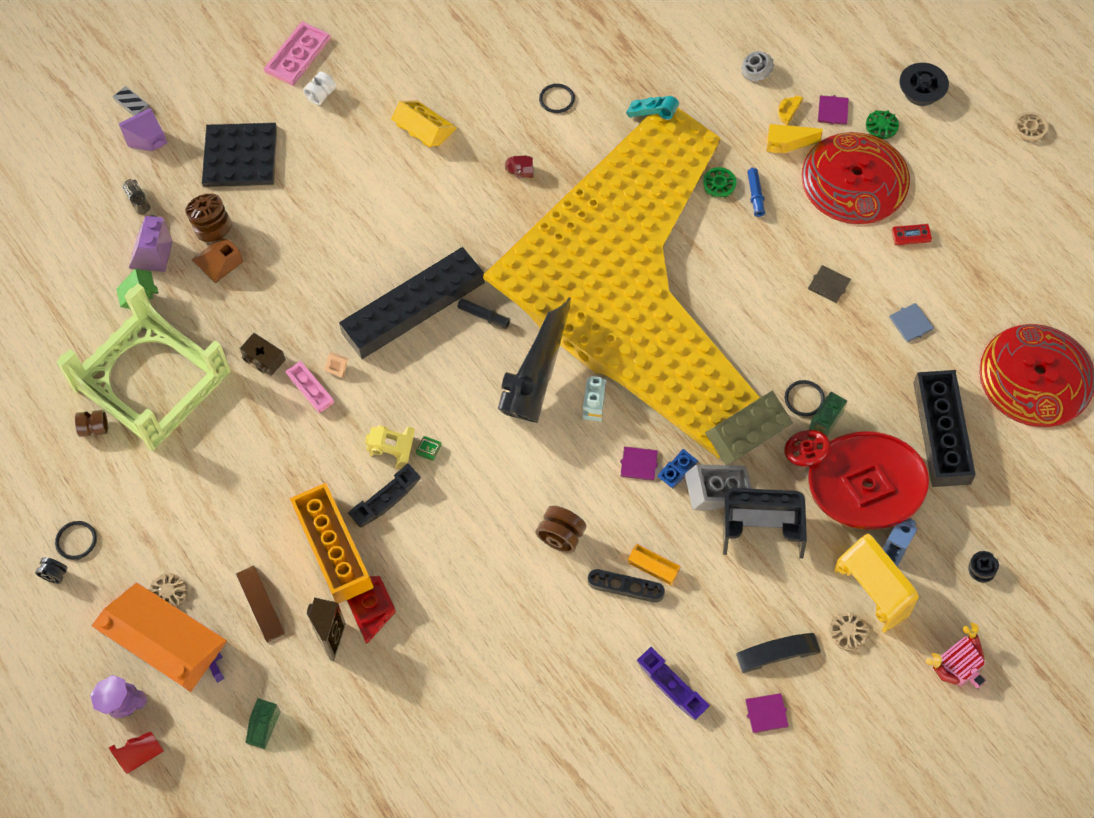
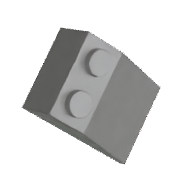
(710, 482)

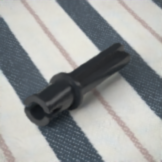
(486, 314)

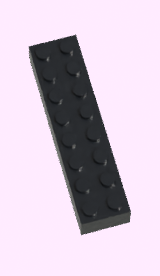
(412, 302)

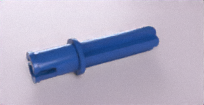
(756, 193)

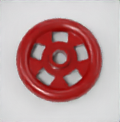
(807, 448)

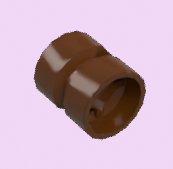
(91, 423)

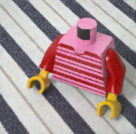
(961, 661)

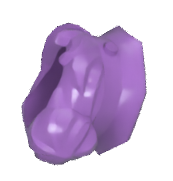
(117, 697)

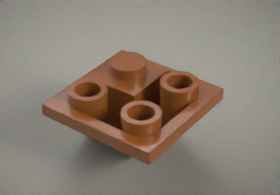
(218, 259)

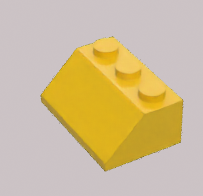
(422, 122)

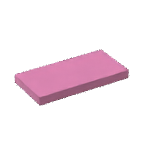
(297, 53)

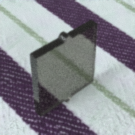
(829, 284)

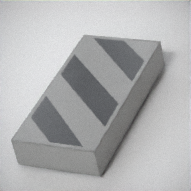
(130, 101)

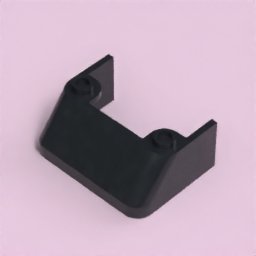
(765, 509)

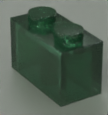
(828, 414)

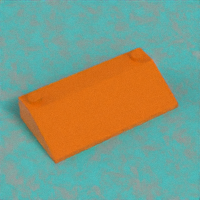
(160, 635)

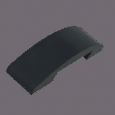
(385, 498)
(777, 650)

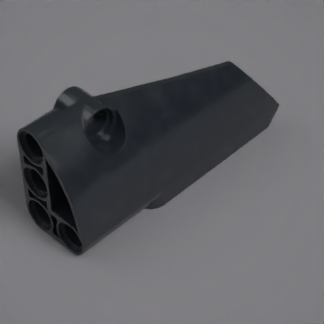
(531, 382)

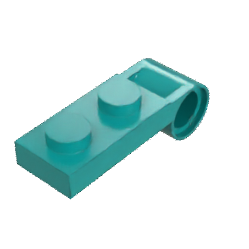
(664, 106)

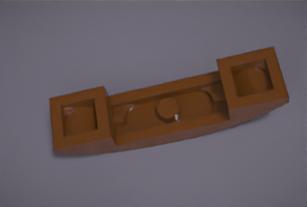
(260, 603)

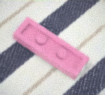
(309, 387)

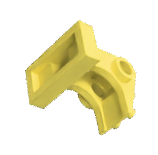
(402, 448)

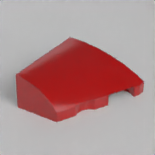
(136, 751)

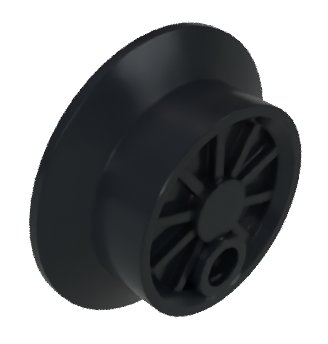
(923, 83)

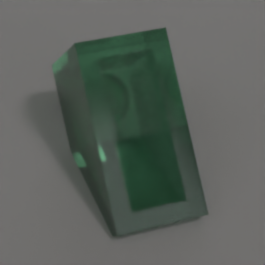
(262, 723)

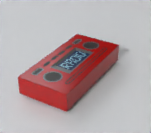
(911, 234)

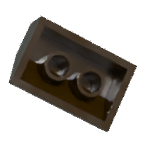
(327, 624)

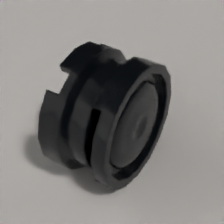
(983, 566)
(51, 570)

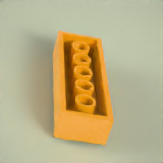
(331, 543)

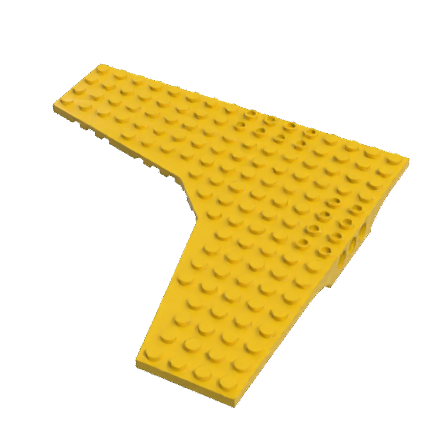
(609, 257)

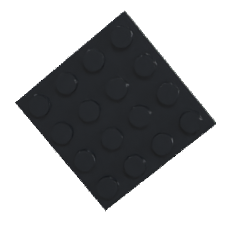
(239, 154)

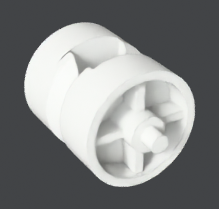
(320, 88)

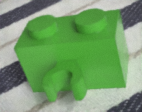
(138, 276)

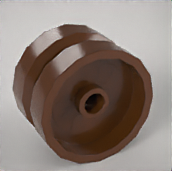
(561, 529)

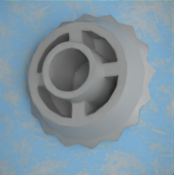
(757, 66)

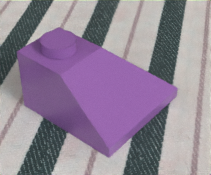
(143, 131)

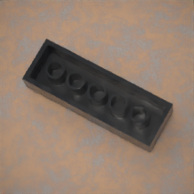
(944, 428)

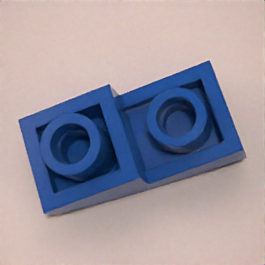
(676, 470)

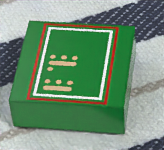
(428, 448)

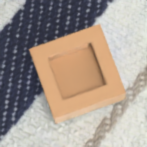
(336, 364)

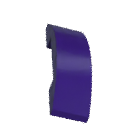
(671, 684)

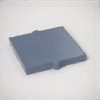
(911, 322)

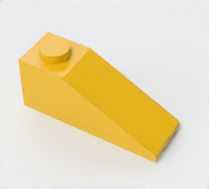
(789, 138)

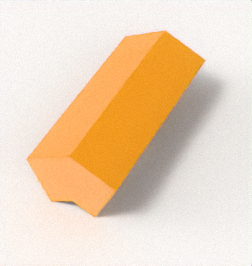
(653, 564)

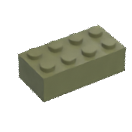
(749, 428)

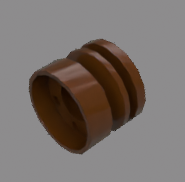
(208, 217)

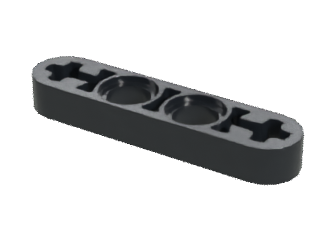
(624, 589)

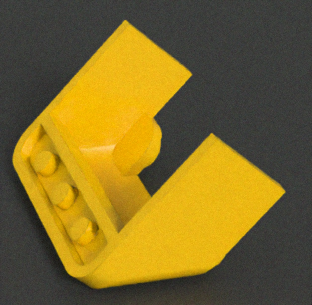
(880, 579)

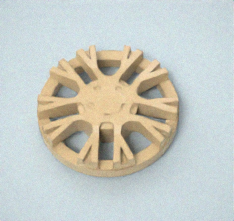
(1030, 126)
(168, 590)
(848, 631)

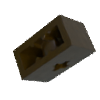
(262, 354)

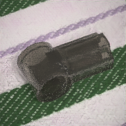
(136, 196)

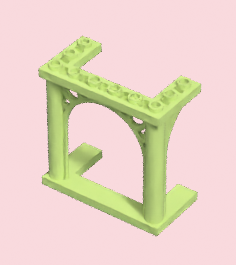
(144, 316)

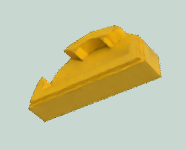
(788, 108)

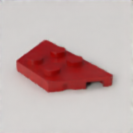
(372, 609)

